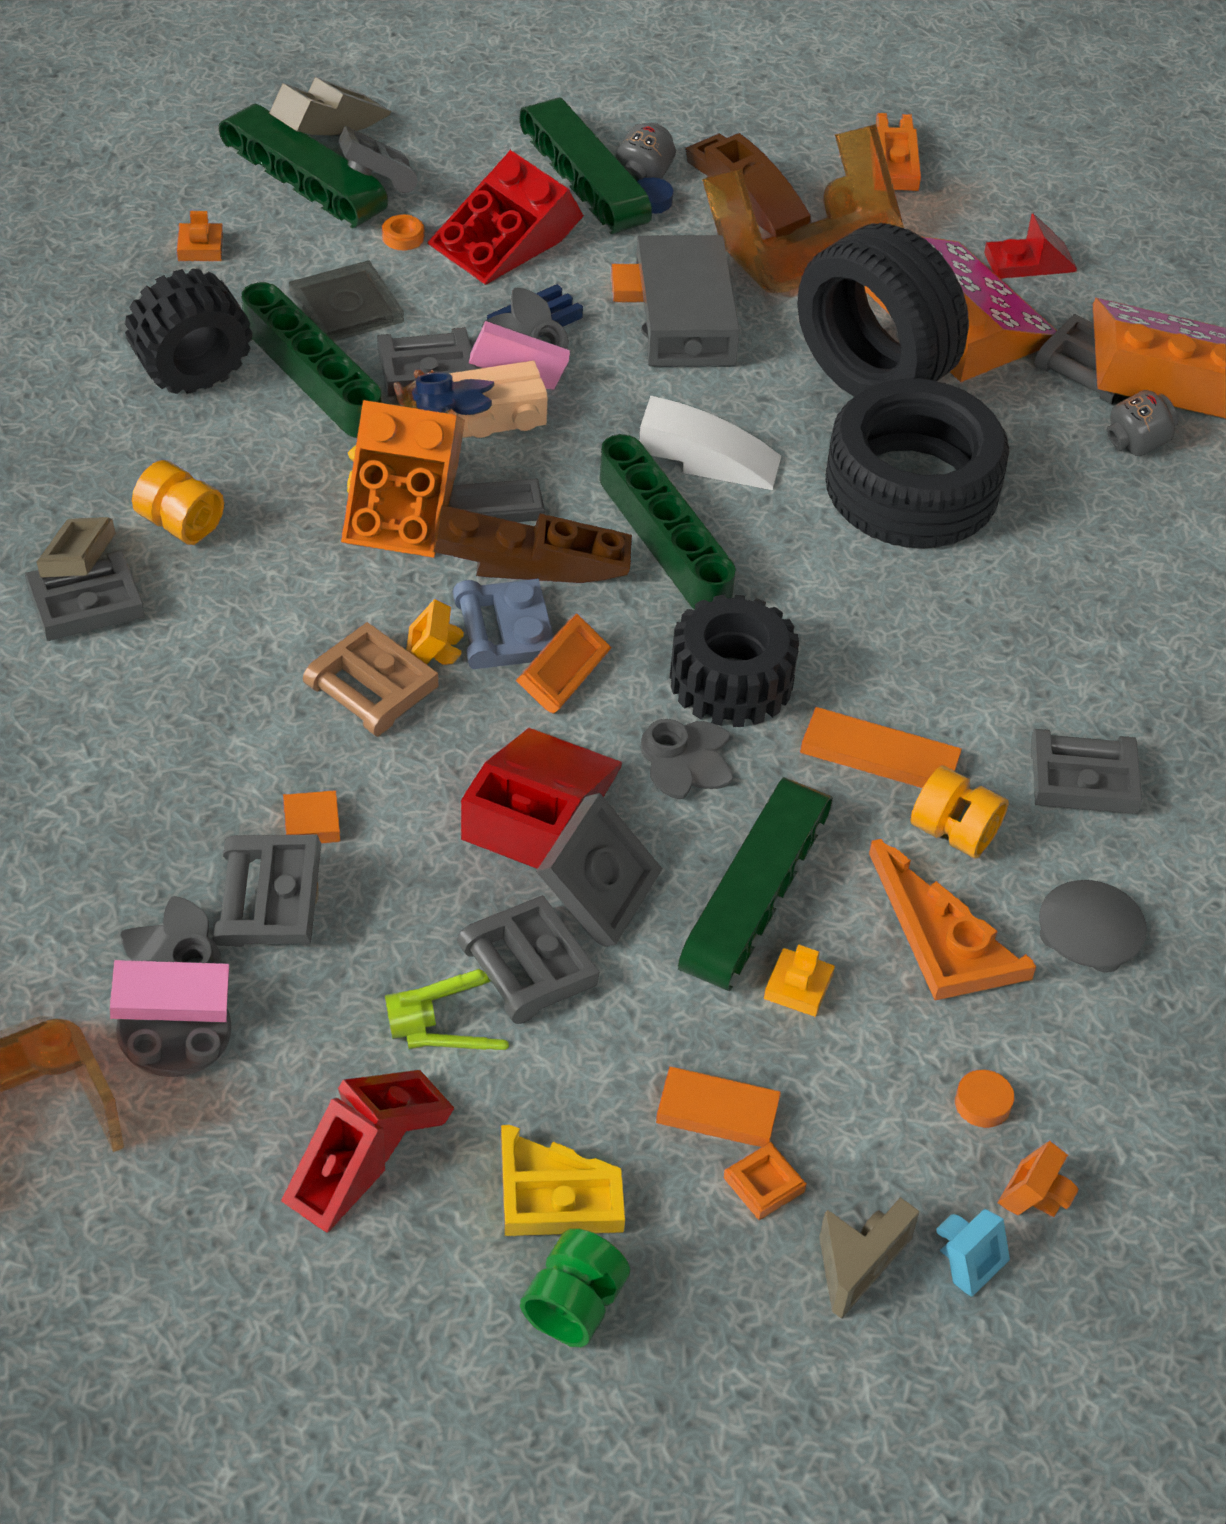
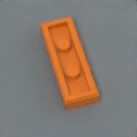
(876, 748)

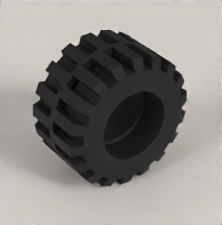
(188, 331)
(728, 686)

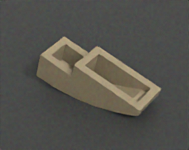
(326, 108)

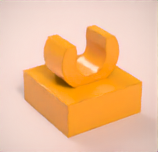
(432, 635)
(799, 980)

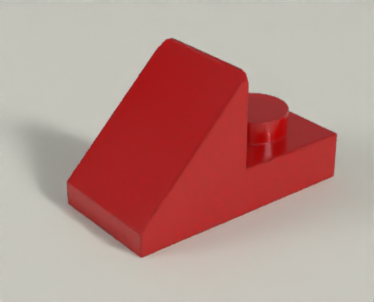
(1036, 255)
(397, 1103)

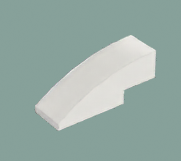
(707, 444)

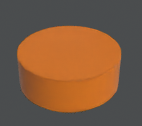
(403, 232)
(984, 1098)

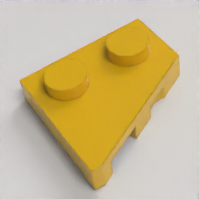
(557, 1189)

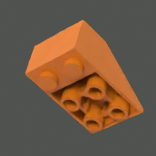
(401, 477)

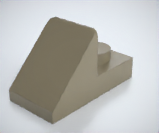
(858, 1259)

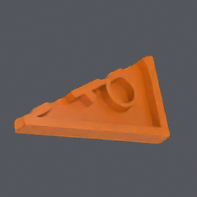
(948, 942)

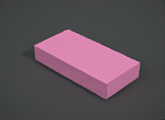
(504, 346)
(169, 991)

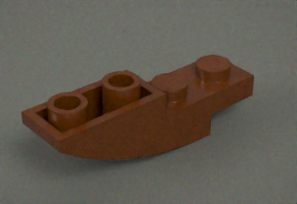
(771, 195)
(548, 551)

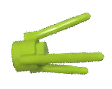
(413, 1011)

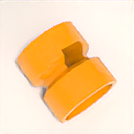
(177, 502)
(943, 803)

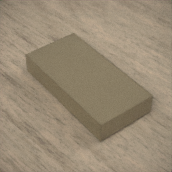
(76, 547)

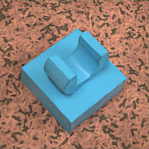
(974, 1249)

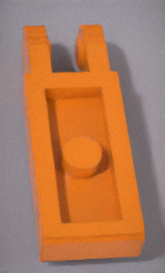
(900, 152)

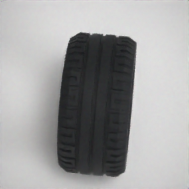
(912, 285)
(909, 506)

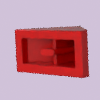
(337, 1166)

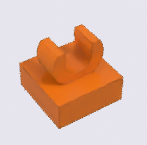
(200, 239)
(1039, 1184)

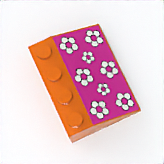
(999, 319)
(1160, 354)

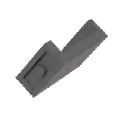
(688, 300)

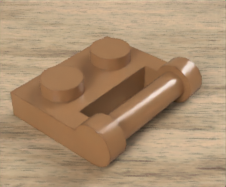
(379, 666)

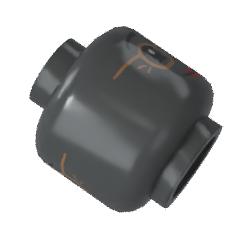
(647, 151)
(1142, 423)

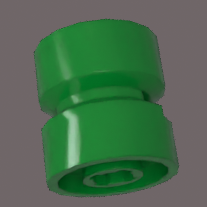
(571, 1293)

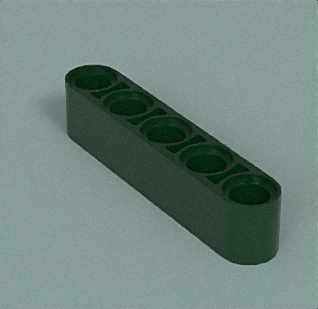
(304, 164)
(586, 164)
(308, 355)
(665, 521)
(752, 883)

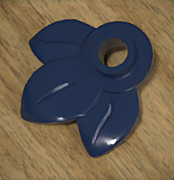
(440, 394)

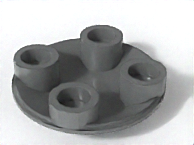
(1092, 924)
(173, 1046)

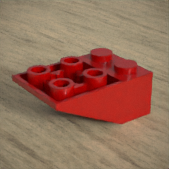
(507, 220)
(531, 794)

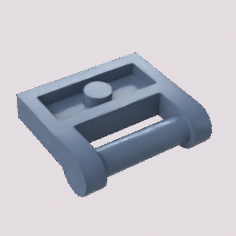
(519, 616)

